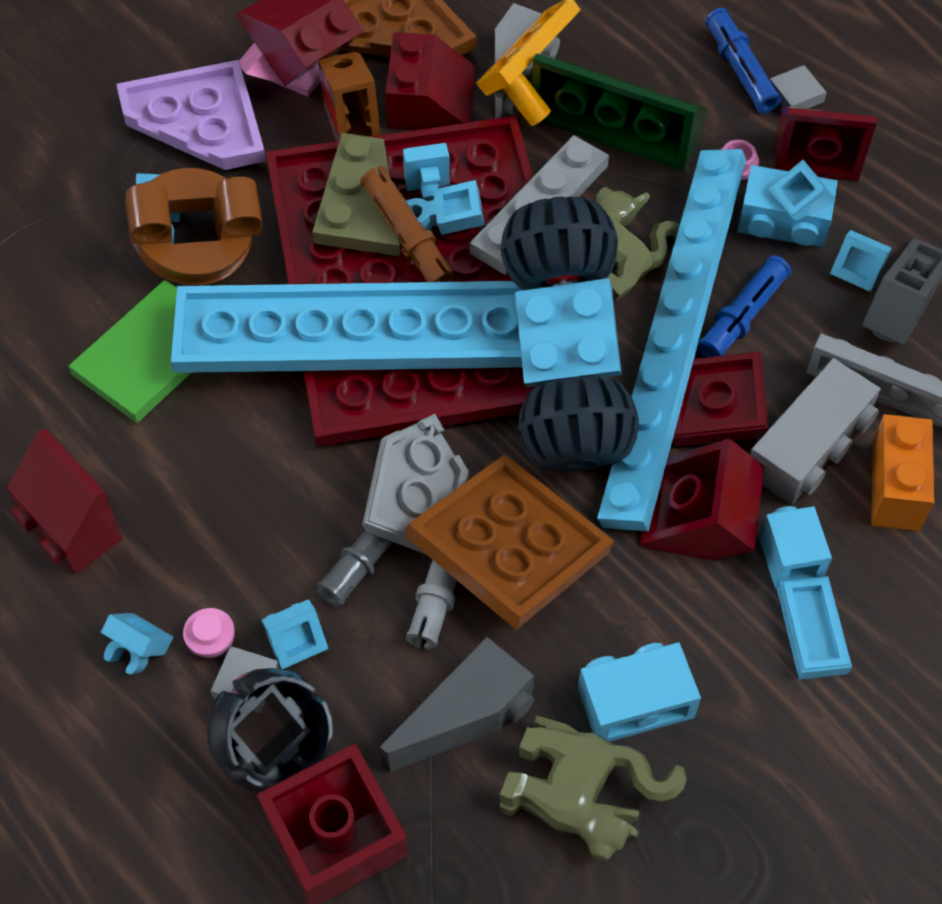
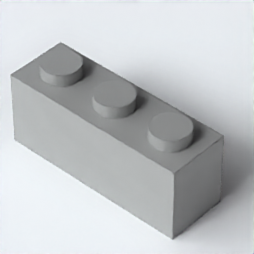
(815, 431)

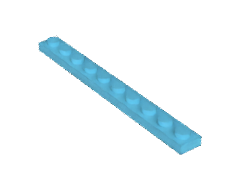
(674, 339)

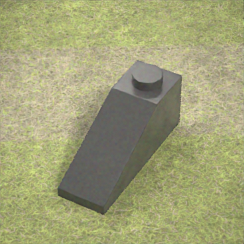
(905, 292)
(465, 707)

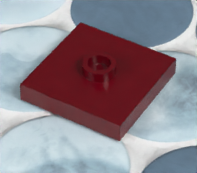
(723, 401)

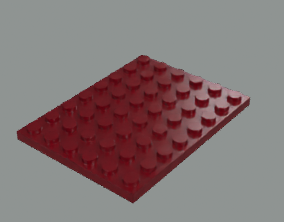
(380, 402)

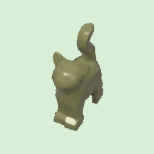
(633, 256)
(574, 782)

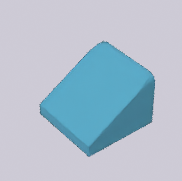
(801, 192)

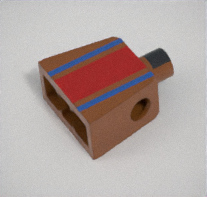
(347, 86)

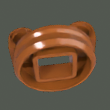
(190, 190)

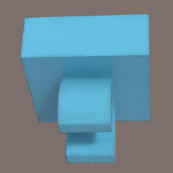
(426, 168)
(860, 260)
(295, 634)
(136, 636)

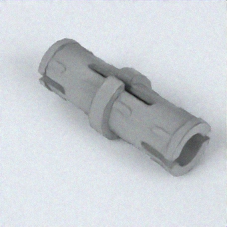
(433, 601)

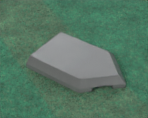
(410, 477)

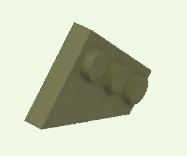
(347, 212)

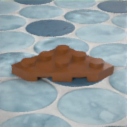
(385, 17)

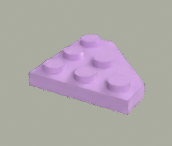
(197, 112)

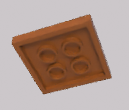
(509, 540)

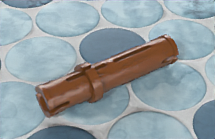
(416, 240)

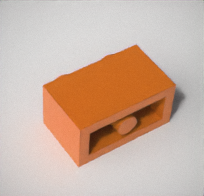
(902, 473)

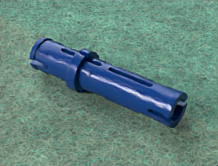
(762, 91)
(743, 308)

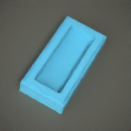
(813, 628)

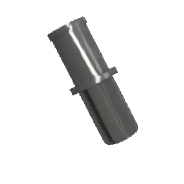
(352, 567)

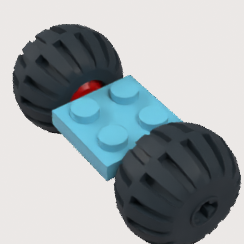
(568, 335)

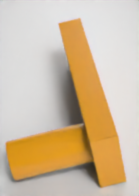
(508, 69)

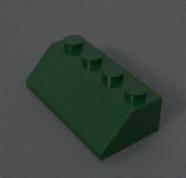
(618, 112)

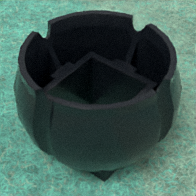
(293, 749)

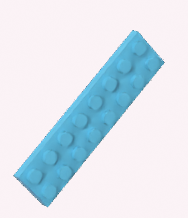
(346, 327)

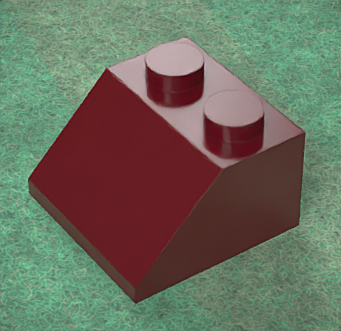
(299, 32)
(427, 83)
(828, 141)
(707, 503)
(62, 505)
(333, 825)

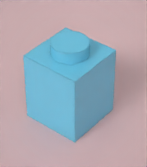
(794, 544)

